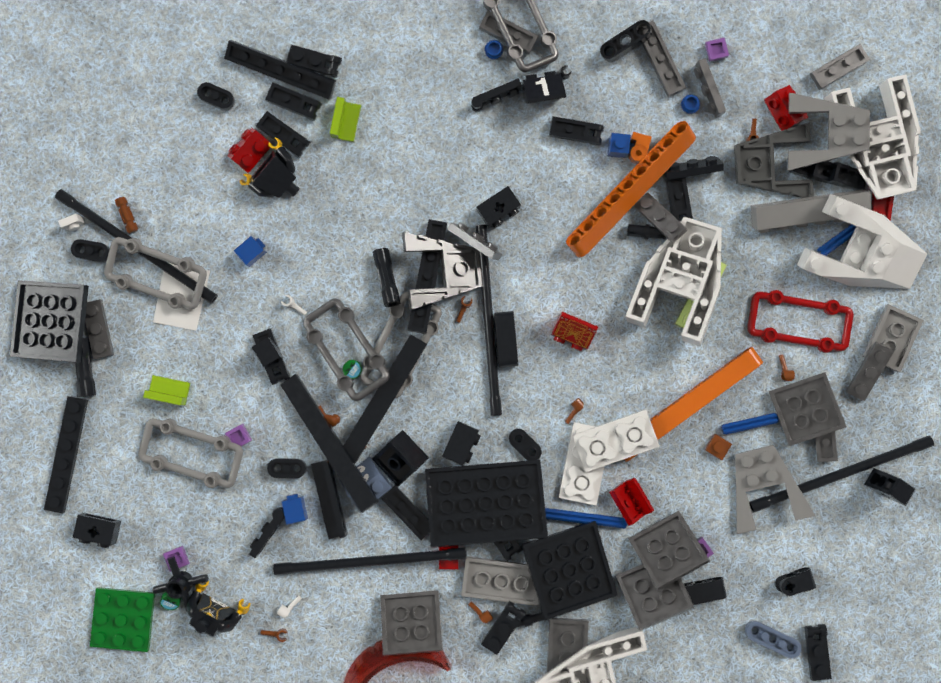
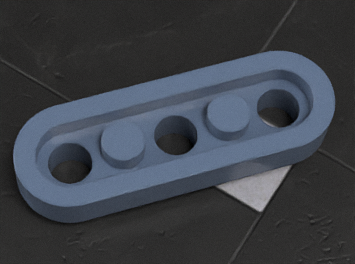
(778, 645)

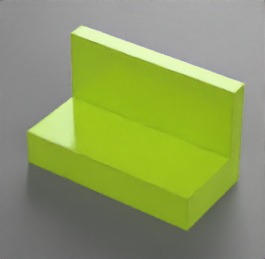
(345, 120)
(167, 390)

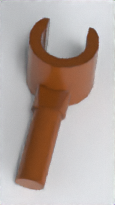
(753, 130)
(463, 309)
(786, 375)
(577, 405)
(485, 617)
(275, 634)

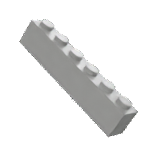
(801, 211)

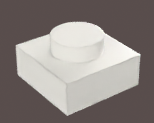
(72, 222)

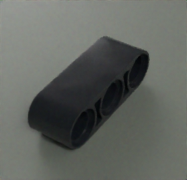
(616, 41)
(506, 339)
(706, 590)

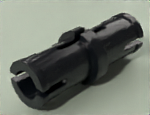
(644, 231)

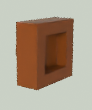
(718, 447)

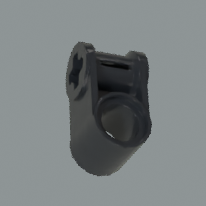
(799, 581)

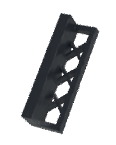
(329, 499)

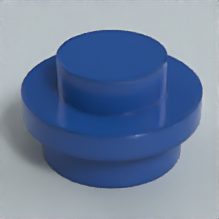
(494, 49)
(690, 104)

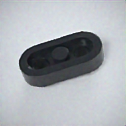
(216, 97)
(91, 250)
(525, 444)
(287, 468)

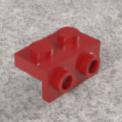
(778, 106)
(249, 149)
(631, 501)

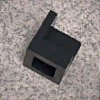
(267, 352)

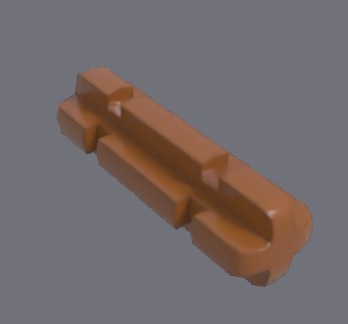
(126, 214)

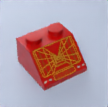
(574, 331)

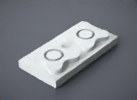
(616, 440)
(576, 482)

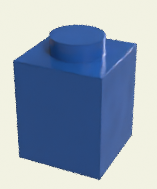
(619, 145)
(250, 251)
(294, 509)

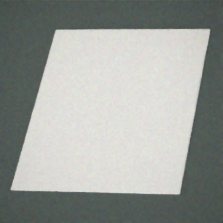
(181, 316)

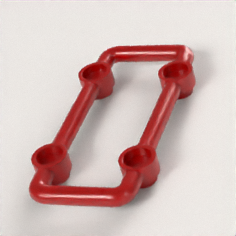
(830, 308)

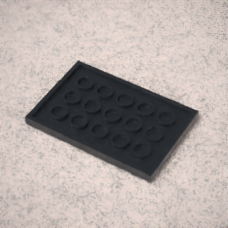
(486, 503)

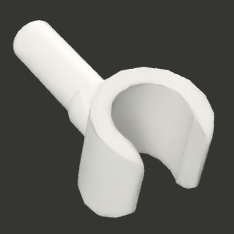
(292, 304)
(284, 611)

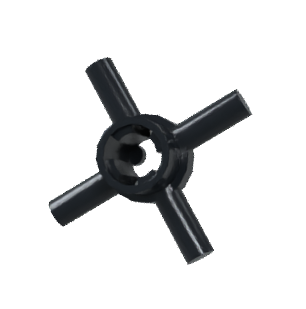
(179, 583)

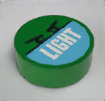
(352, 369)
(169, 603)

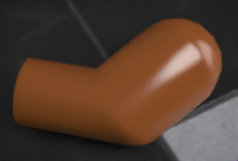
(333, 420)

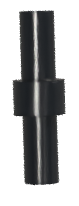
(528, 619)

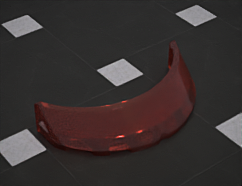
(372, 661)

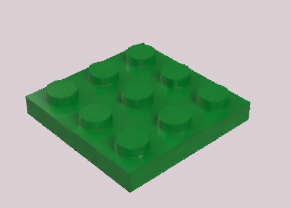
(122, 619)

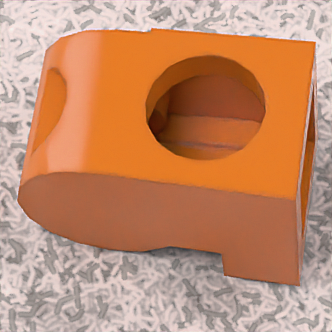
(640, 148)

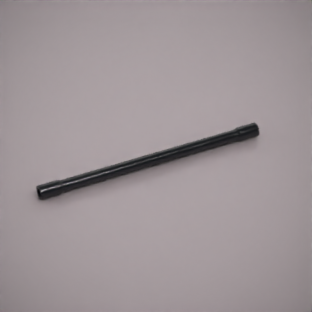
(71, 202)
(495, 400)
(915, 446)
(449, 554)

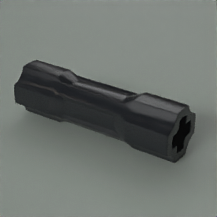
(388, 286)
(85, 382)

